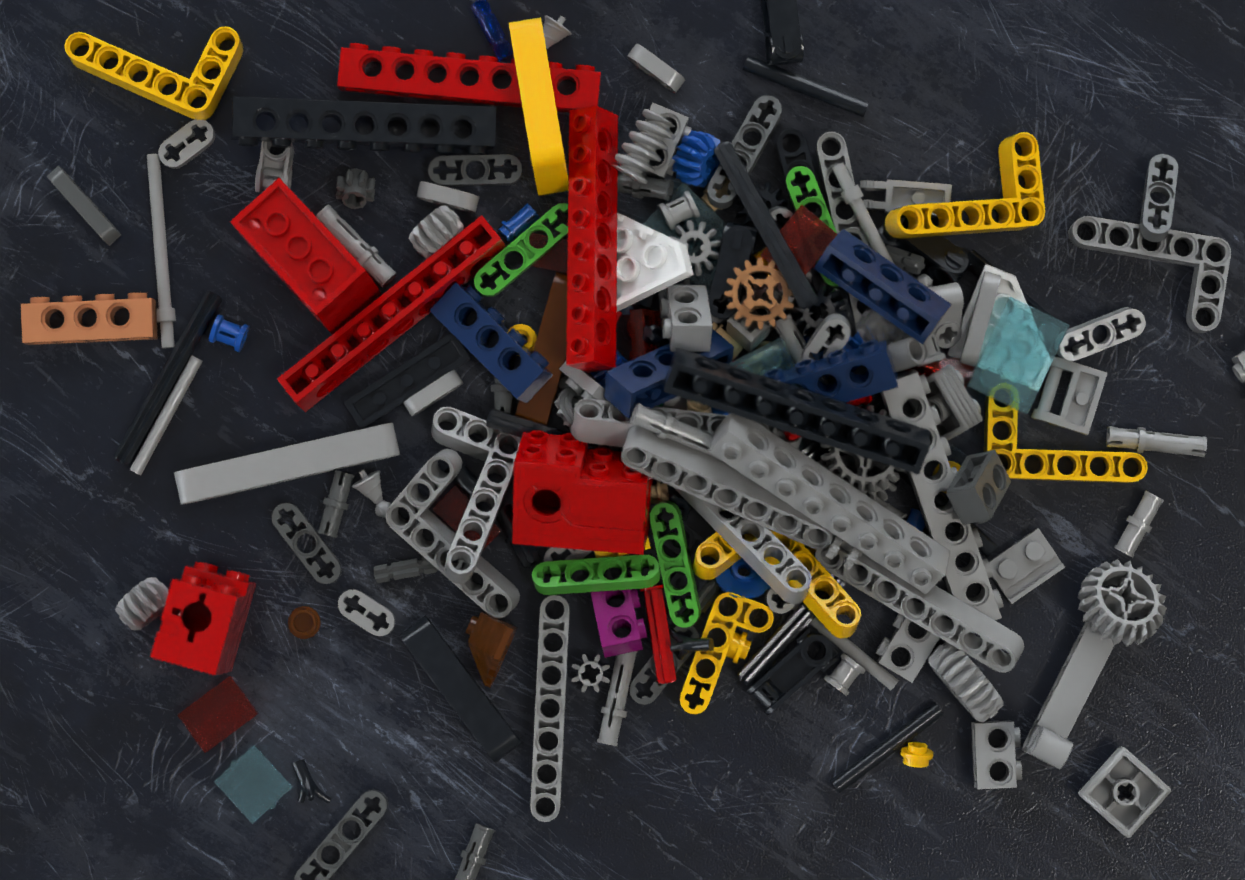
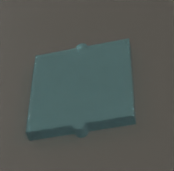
(253, 784)

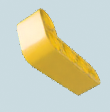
(718, 655)

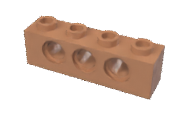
(38, 331)

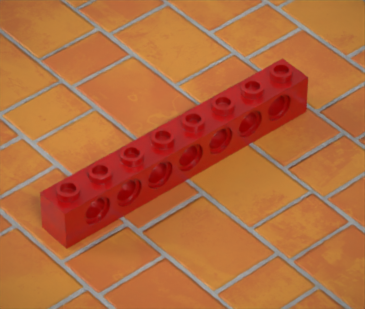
(356, 57)
(592, 239)
(390, 315)

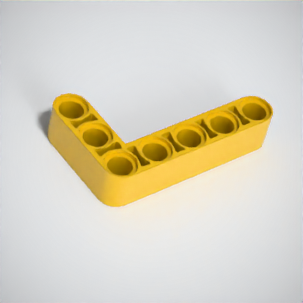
(159, 77)
(539, 106)
(980, 211)
(1049, 458)
(824, 609)

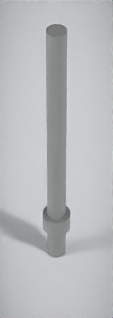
(852, 195)
(165, 314)

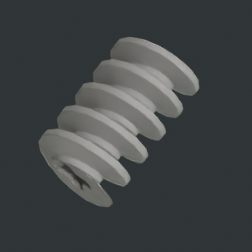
(644, 146)

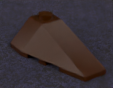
(489, 644)

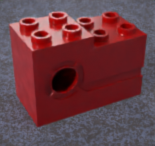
(306, 256)
(578, 496)
(204, 619)

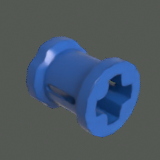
(229, 333)

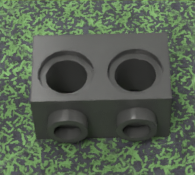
(978, 487)

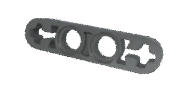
(747, 153)
(340, 841)

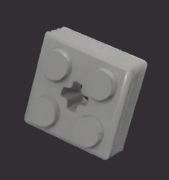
(953, 403)
(1124, 813)

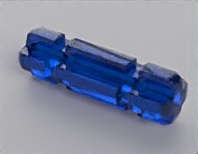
(492, 29)

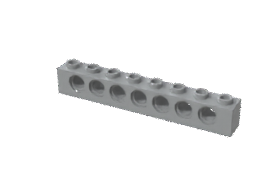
(927, 487)
(830, 501)

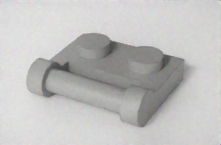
(1080, 397)

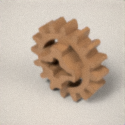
(749, 305)

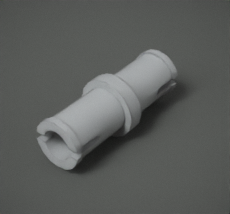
(1139, 523)

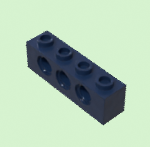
(882, 286)
(453, 313)
(644, 377)
(847, 386)

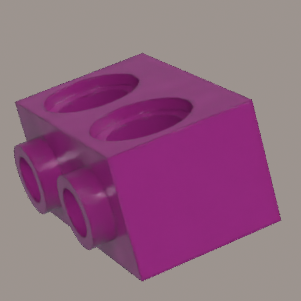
(611, 619)

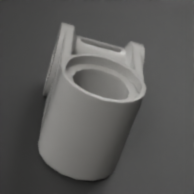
(273, 167)
(950, 326)
(911, 353)

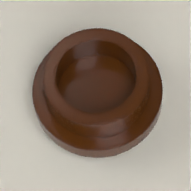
(304, 622)

